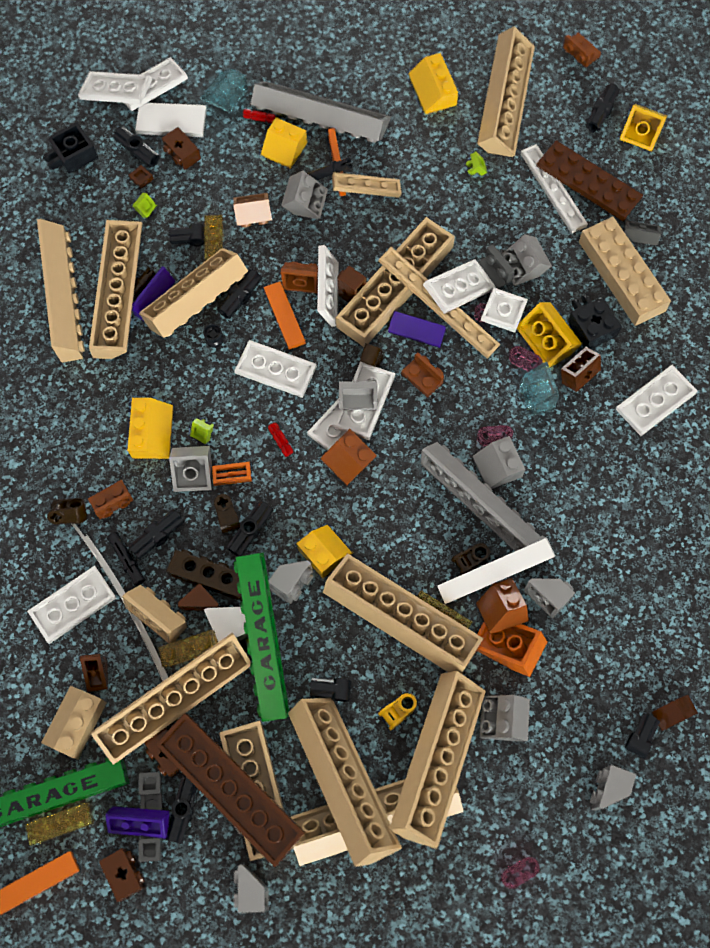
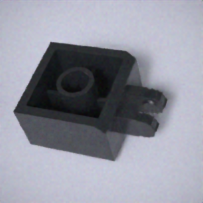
(70, 148)
(593, 322)

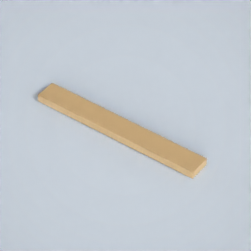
(455, 318)

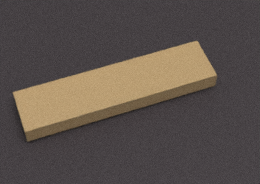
(366, 184)

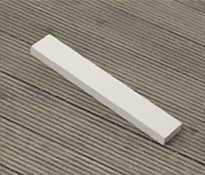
(555, 191)
(496, 570)

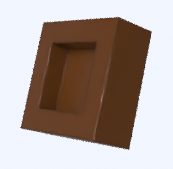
(141, 177)

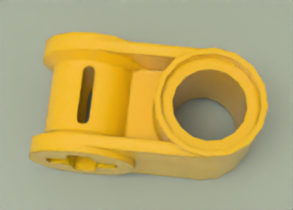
(397, 711)

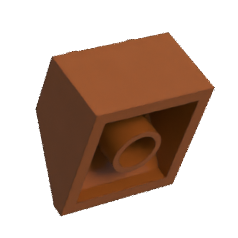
(300, 277)
(348, 457)
(502, 606)

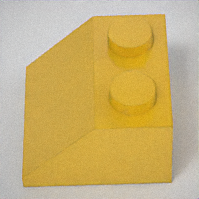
(643, 127)
(284, 143)
(323, 550)

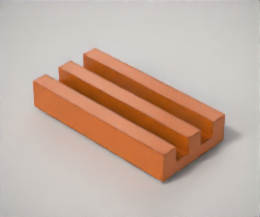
(216, 482)

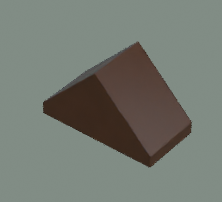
(197, 600)
(95, 672)
(675, 712)

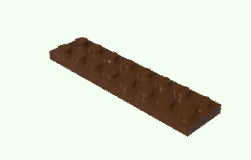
(231, 790)

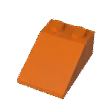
(513, 647)

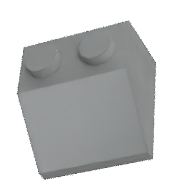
(499, 463)
(191, 468)
(550, 594)

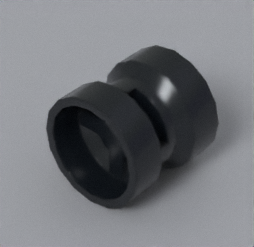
(212, 331)

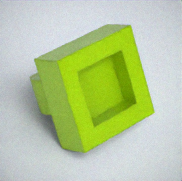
(477, 163)
(144, 205)
(201, 430)

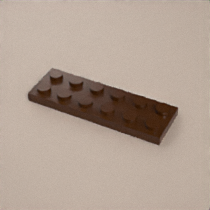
(589, 180)

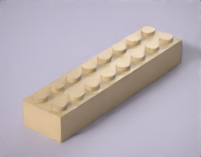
(384, 292)

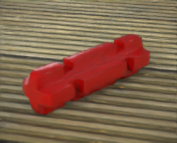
(258, 116)
(280, 439)

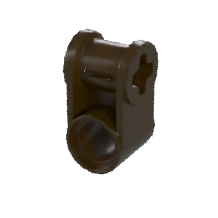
(371, 355)
(69, 511)
(227, 516)
(468, 561)

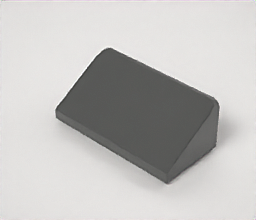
(642, 232)

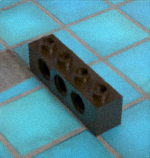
(182, 559)

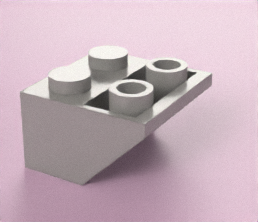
(304, 196)
(526, 259)
(290, 579)
(505, 718)
(612, 787)
(252, 891)

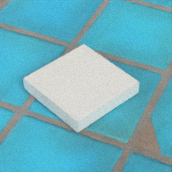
(504, 309)

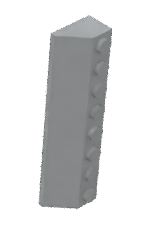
(320, 111)
(478, 497)

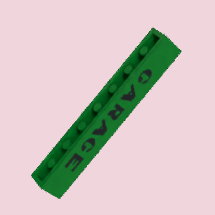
(262, 637)
(62, 791)

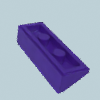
(156, 287)
(417, 329)
(137, 822)

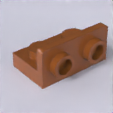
(581, 49)
(423, 375)
(110, 500)

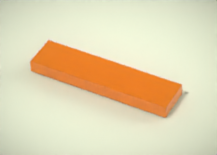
(334, 150)
(284, 315)
(37, 881)

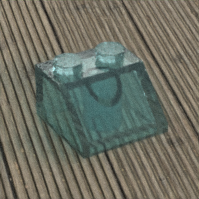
(226, 89)
(539, 390)

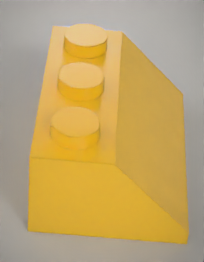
(433, 84)
(548, 334)
(150, 429)

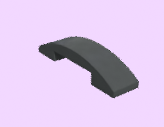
(151, 798)

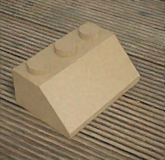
(155, 613)
(74, 722)

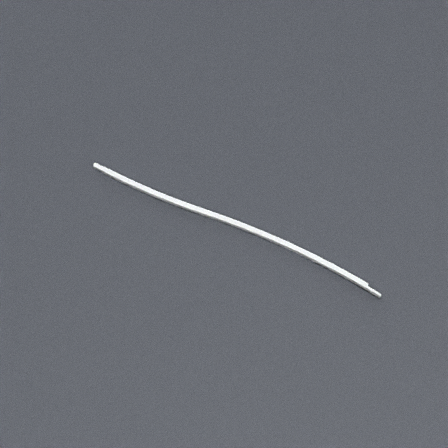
(121, 592)

